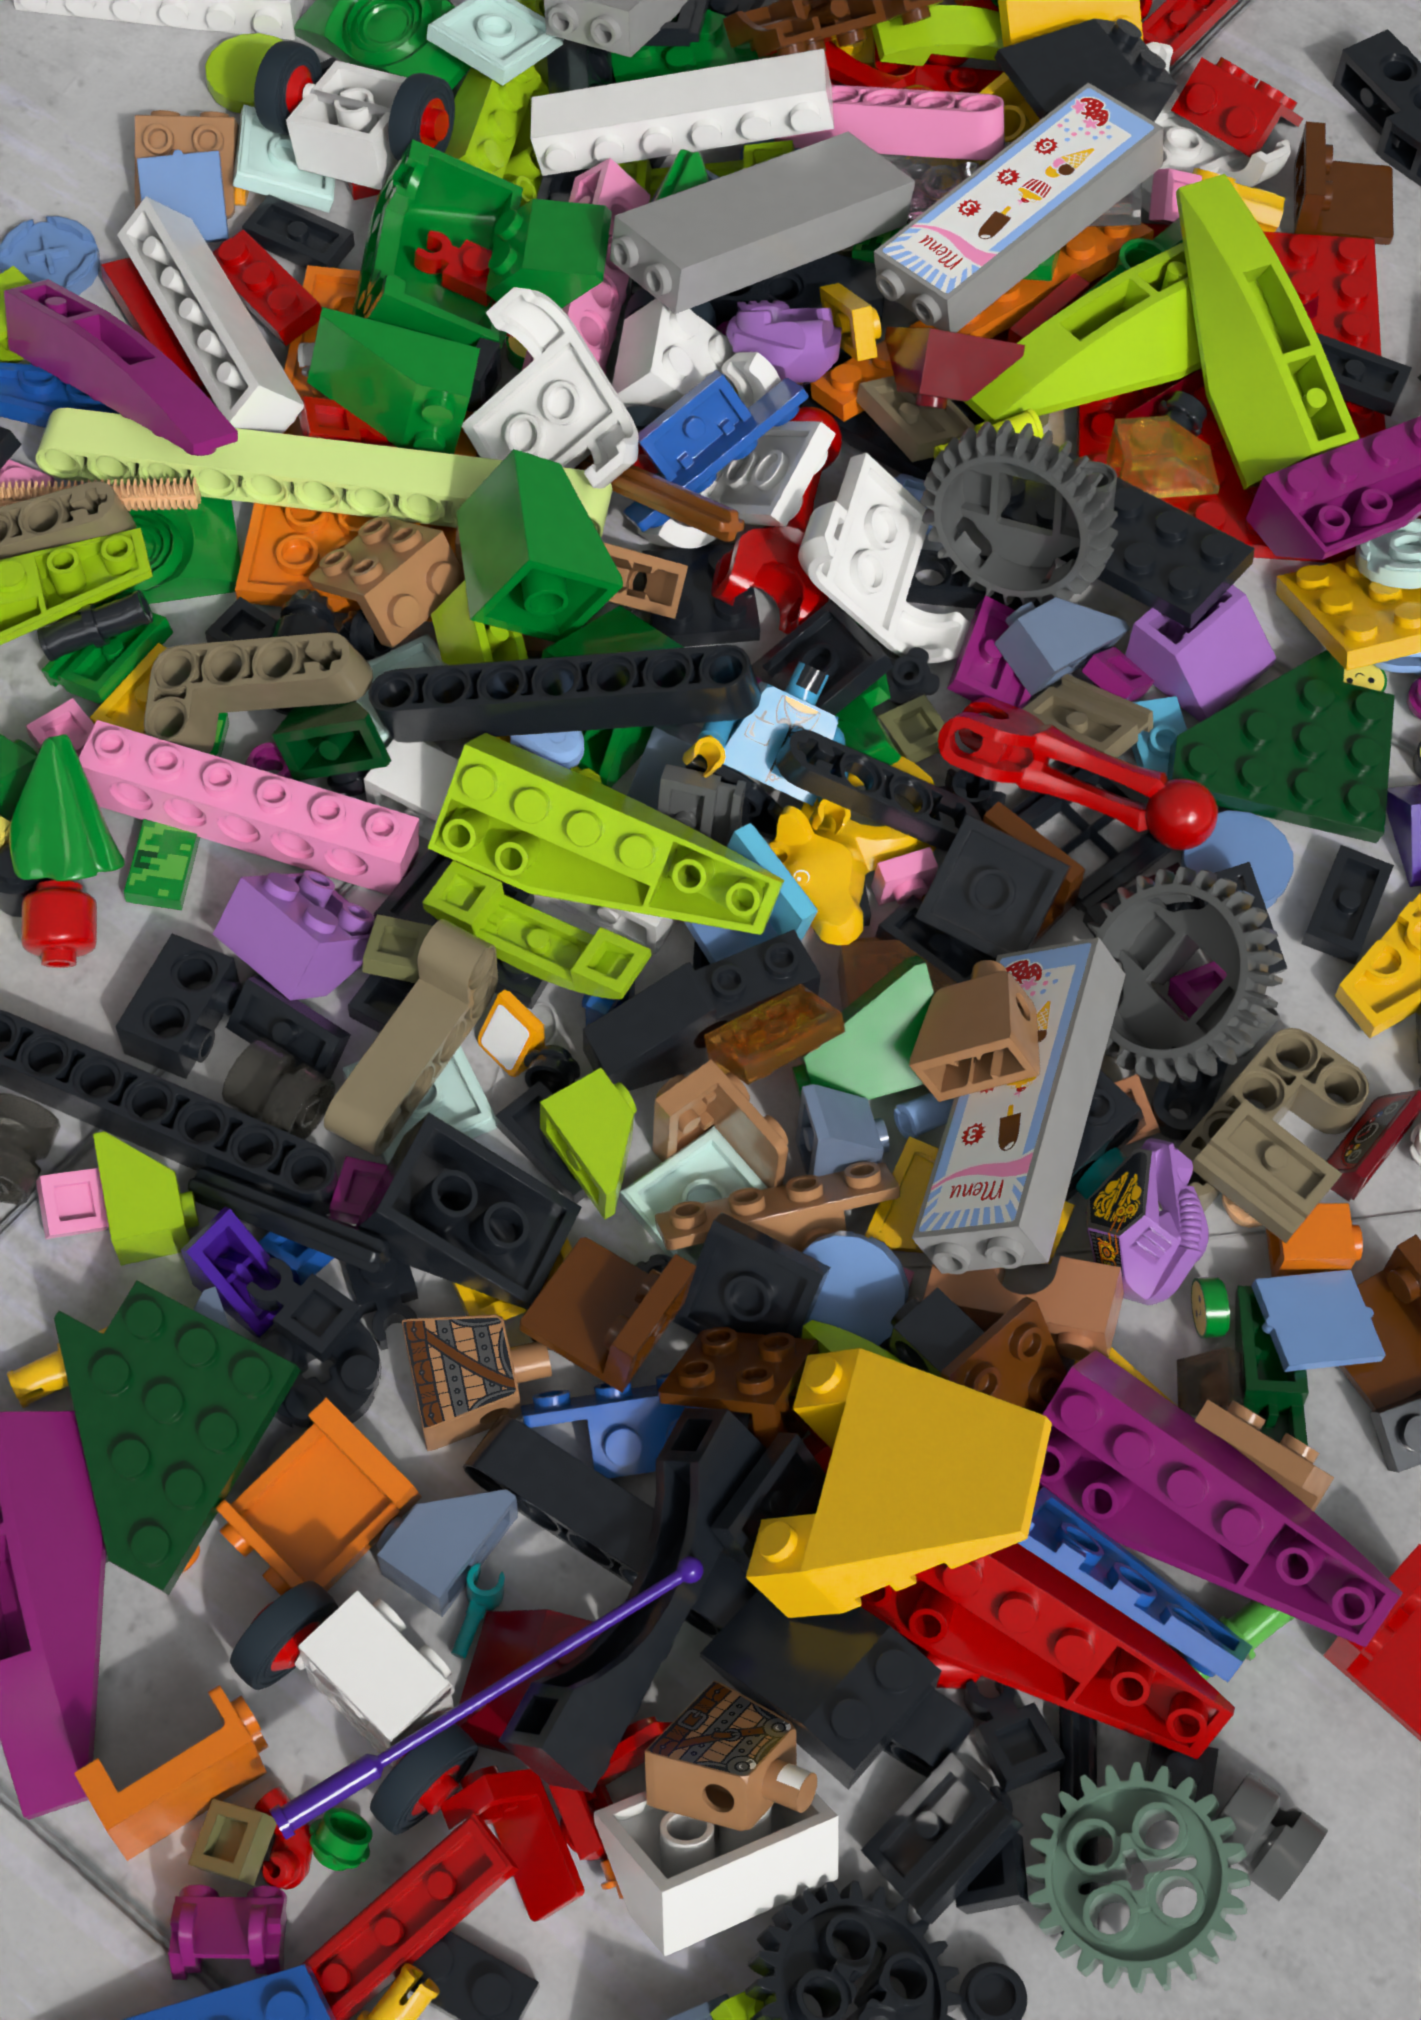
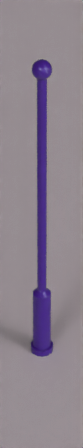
(370, 1767)

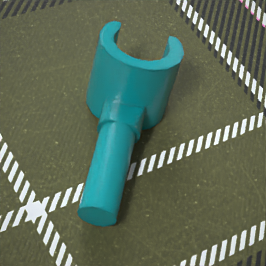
(479, 1603)

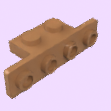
(789, 1212)

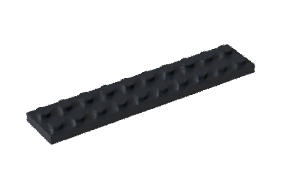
(1159, 550)

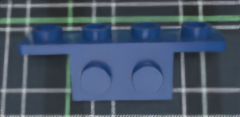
(707, 433)
(622, 1428)

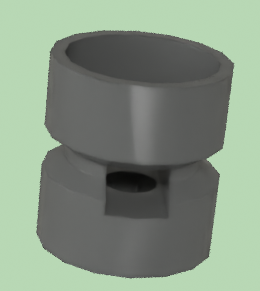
(1274, 1838)

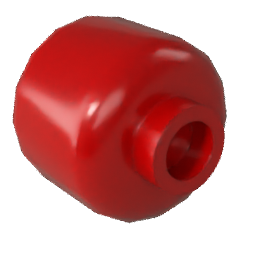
(59, 923)

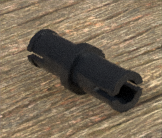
(95, 625)

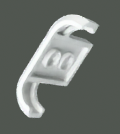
(1191, 147)
(559, 402)
(772, 478)
(865, 559)

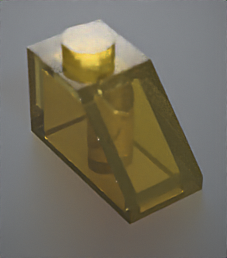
(1161, 457)

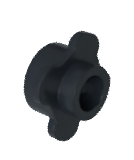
(922, 683)

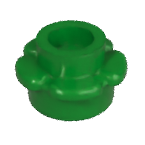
(340, 1839)

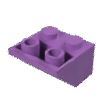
(1204, 663)
(295, 932)

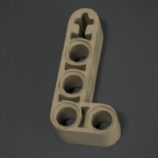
(62, 519)
(205, 679)
(419, 1039)
(1285, 1090)

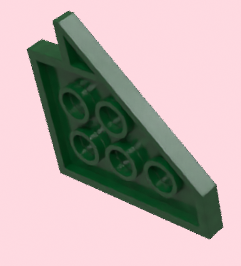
(1298, 752)
(166, 1423)

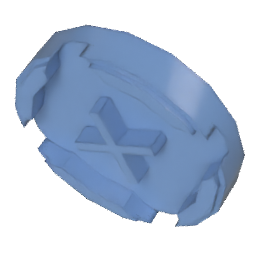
(53, 251)

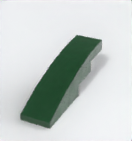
(1266, 1386)

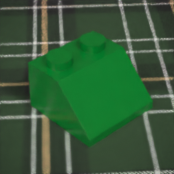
(550, 249)

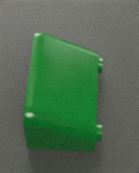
(422, 196)

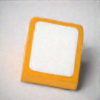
(510, 1033)

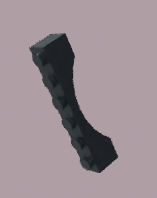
(580, 1712)

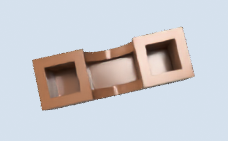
(1077, 1305)

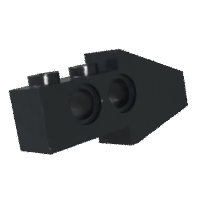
(1385, 88)
(801, 286)
(665, 1024)

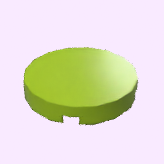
(234, 69)

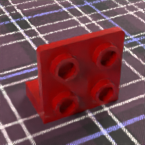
(1392, 1660)

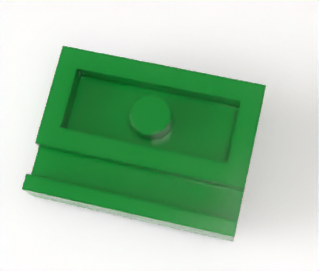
(99, 671)

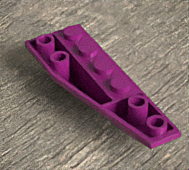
(112, 365)
(1342, 495)
(1200, 1504)
(48, 1608)

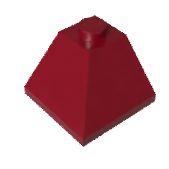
(945, 363)
(503, 1646)

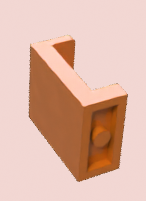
(318, 1504)
(181, 1786)

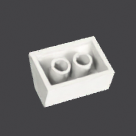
(701, 1878)

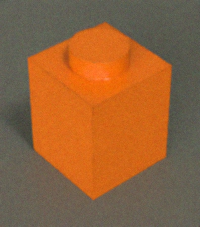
(1319, 1245)

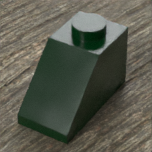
(329, 741)

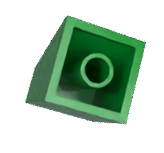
(533, 551)
(612, 750)

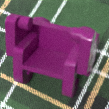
(227, 1928)

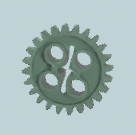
(1151, 1938)

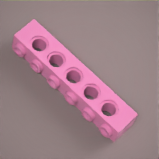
(599, 309)
(250, 808)

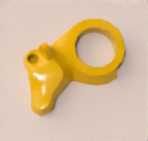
(835, 866)

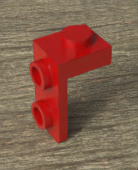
(578, 1807)
(527, 1832)

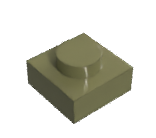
(913, 728)
(394, 948)
(233, 1842)

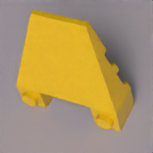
(911, 1483)

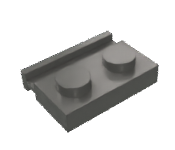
(702, 802)

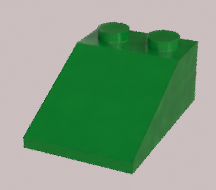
(395, 379)

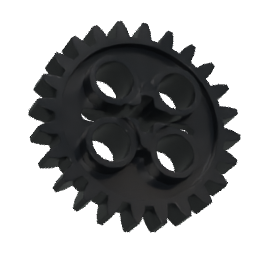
(804, 1960)

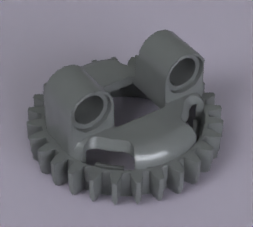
(976, 483)
(1156, 946)

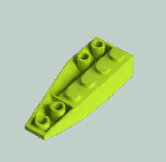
(495, 123)
(1255, 340)
(1104, 344)
(62, 579)
(592, 844)

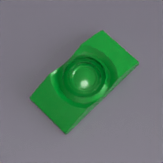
(381, 35)
(188, 551)

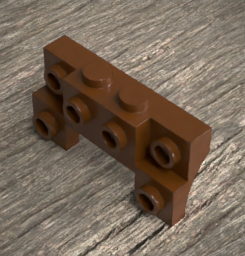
(808, 24)

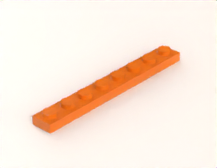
(1087, 255)

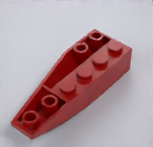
(1056, 1641)

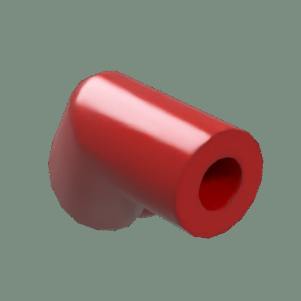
(288, 1858)

